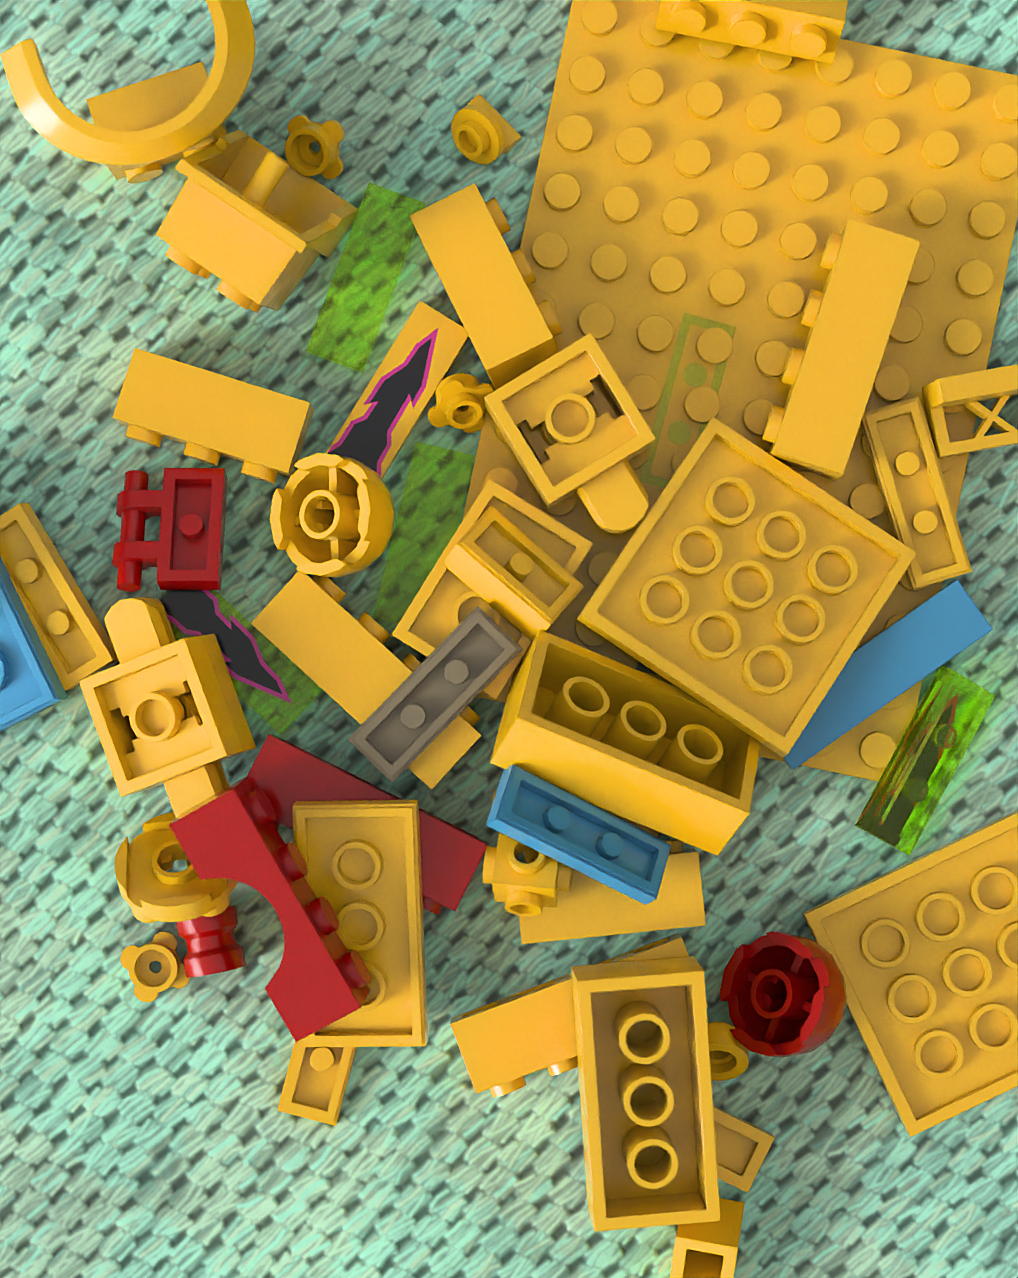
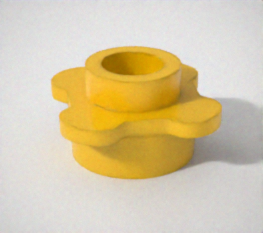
(304, 158)
(459, 391)
(138, 962)

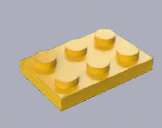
(447, 600)

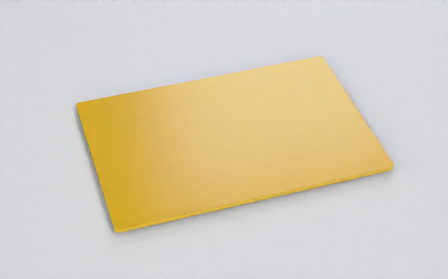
(709, 191)

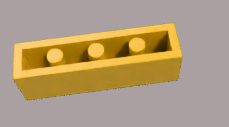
(842, 349)
(353, 663)
(533, 1028)

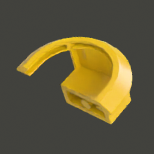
(149, 120)

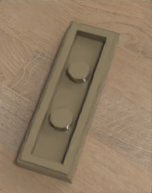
(435, 694)

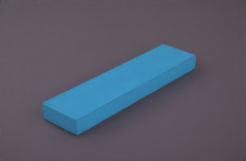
(892, 665)

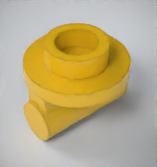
(482, 132)

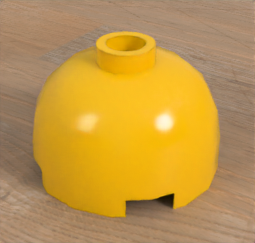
(332, 516)

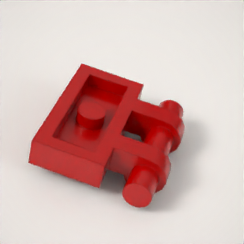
(190, 529)

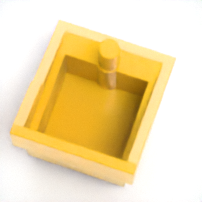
(251, 221)

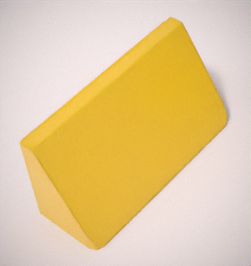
(512, 574)

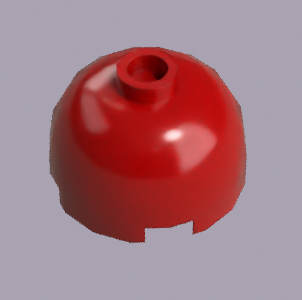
(783, 995)

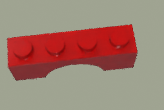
(236, 840)

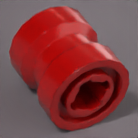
(211, 944)

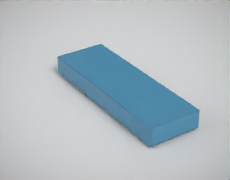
(578, 834)

